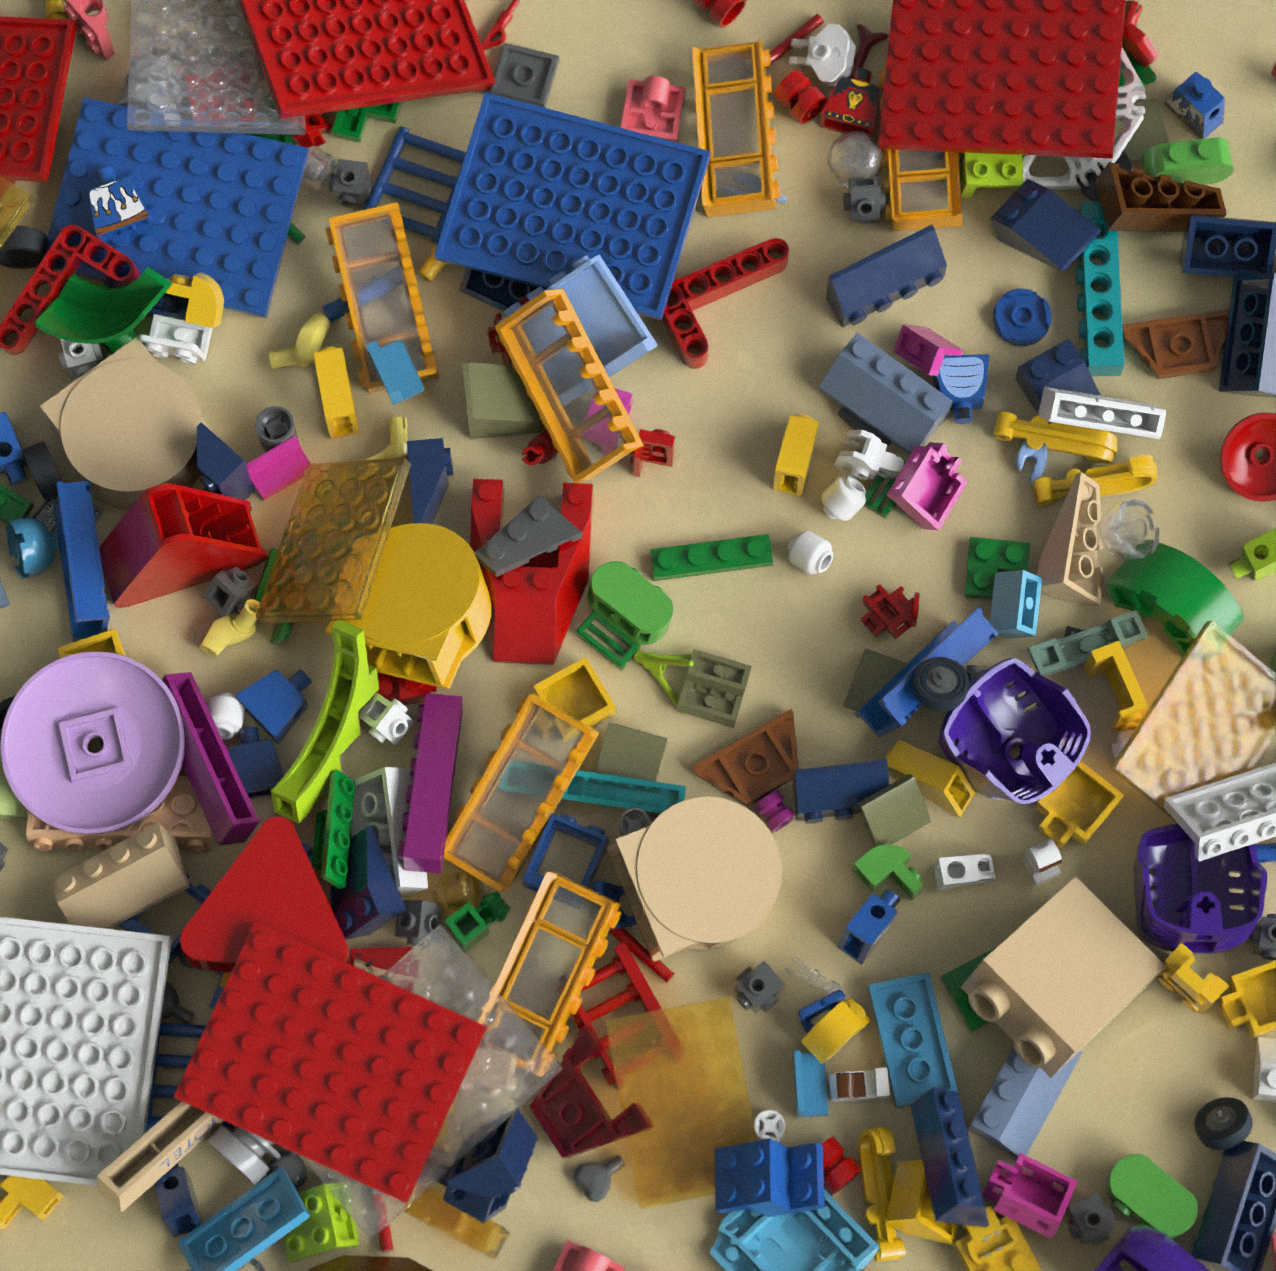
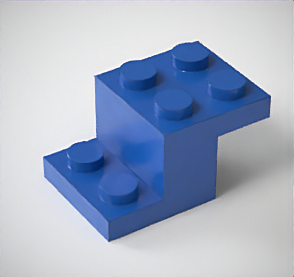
(769, 1178)

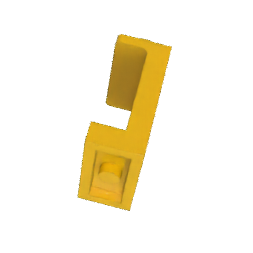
(1114, 663)

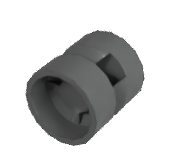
(274, 427)

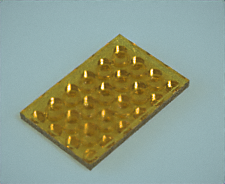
(333, 541)
(1204, 722)
(693, 1088)

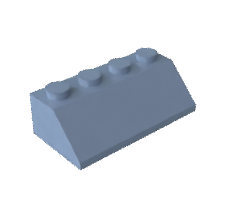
(885, 394)
(1019, 1104)

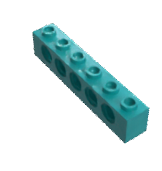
(1108, 359)

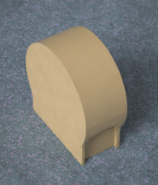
(128, 426)
(698, 875)

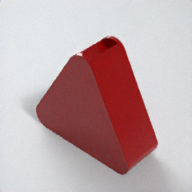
(177, 541)
(266, 885)

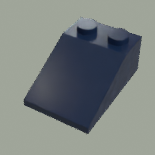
(1043, 226)
(1055, 368)
(428, 477)
(370, 890)

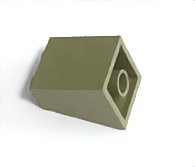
(497, 402)

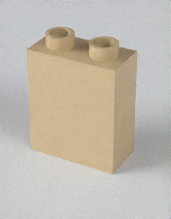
(1061, 977)

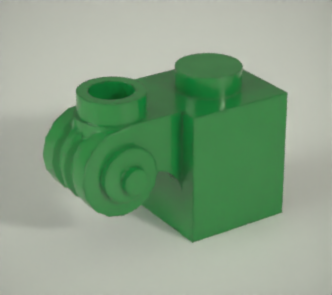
(472, 924)

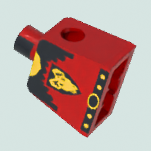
(852, 104)

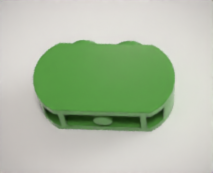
(1192, 160)
(630, 602)
(1151, 1196)

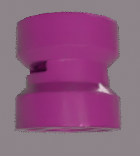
(774, 811)

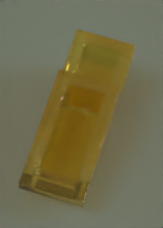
(482, 1237)

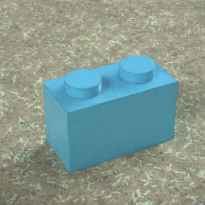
(1015, 604)

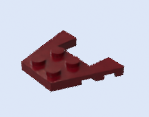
(572, 1110)

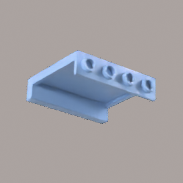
(603, 312)

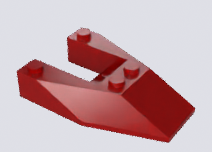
(539, 598)

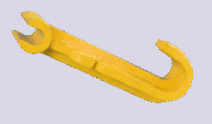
(1092, 443)
(1112, 479)
(877, 1180)

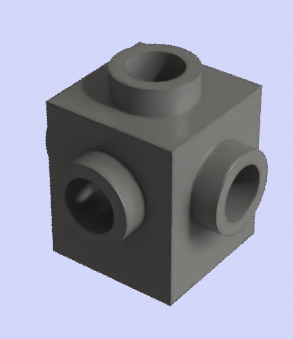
(350, 183)
(864, 199)
(229, 591)
(417, 920)
(1262, 938)
(763, 978)
(1094, 1209)

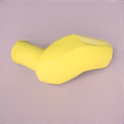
(307, 343)
(398, 440)
(231, 629)

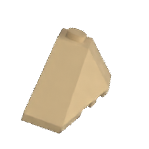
(1070, 556)

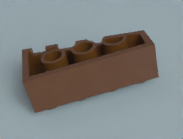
(1153, 203)

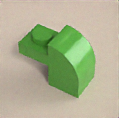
(885, 863)

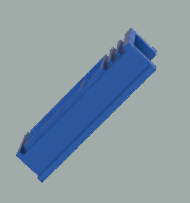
(80, 560)
(896, 700)

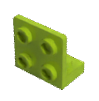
(989, 171)
(325, 1229)

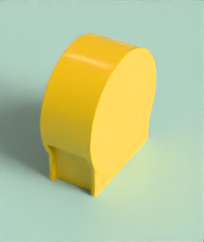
(424, 605)

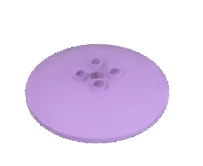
(50, 734)

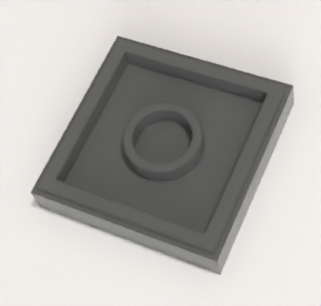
(525, 75)

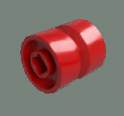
(722, 11)
(797, 93)
(837, 1169)

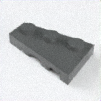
(530, 533)

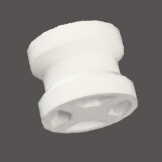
(772, 1122)

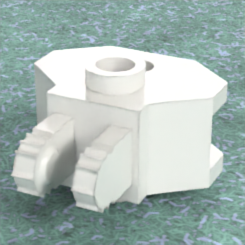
(826, 54)
(867, 457)

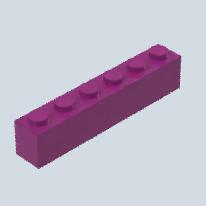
(210, 766)
(432, 783)

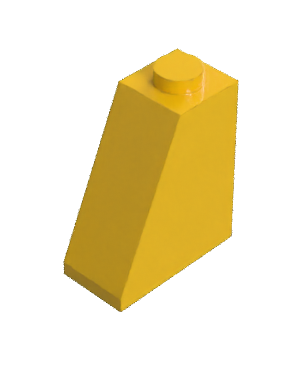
(795, 454)
(937, 778)

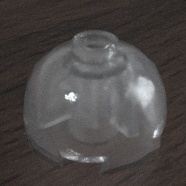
(854, 156)
(1129, 530)

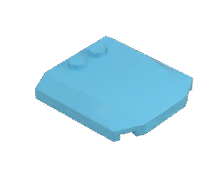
(793, 1242)

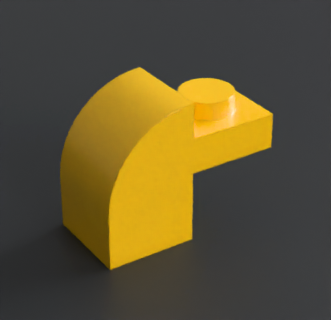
(204, 297)
(835, 1030)
(29, 1192)

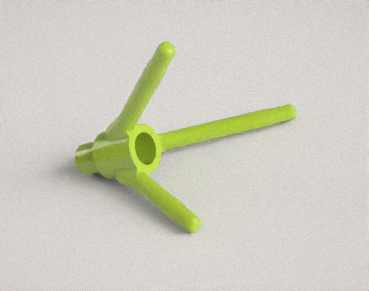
(657, 665)

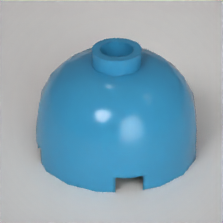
(30, 545)

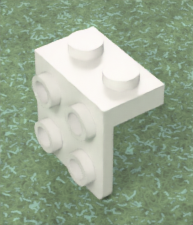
(177, 338)

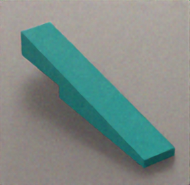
(623, 792)

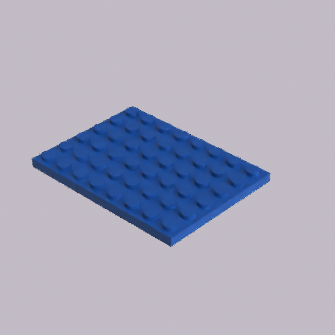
(565, 187)
(214, 200)

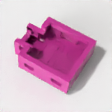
(928, 485)
(1030, 1196)

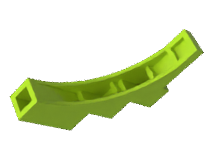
(337, 726)

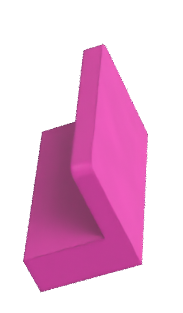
(924, 348)
(278, 468)

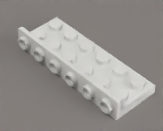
(1228, 812)

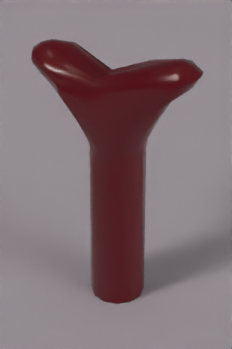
(867, 41)

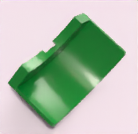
(99, 313)
(1175, 593)

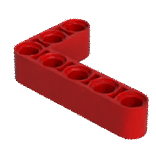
(57, 280)
(714, 290)

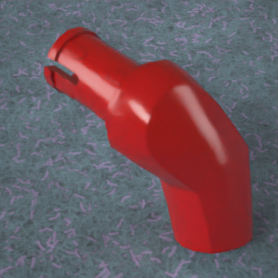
(1134, 39)
(539, 450)

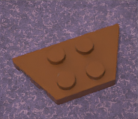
(1179, 343)
(754, 762)

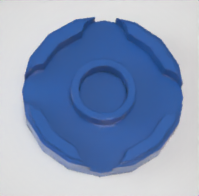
(1022, 317)

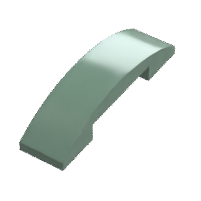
(1073, 650)

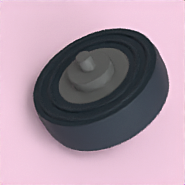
(940, 684)
(1223, 1123)

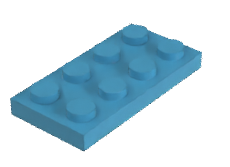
(911, 1037)
(245, 1225)

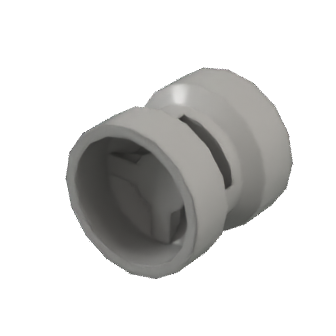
(632, 821)

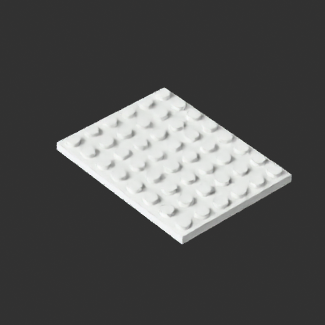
(76, 1045)

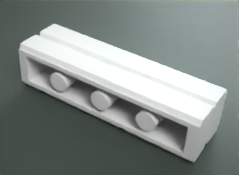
(1102, 412)

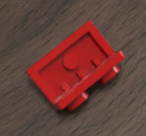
(657, 449)

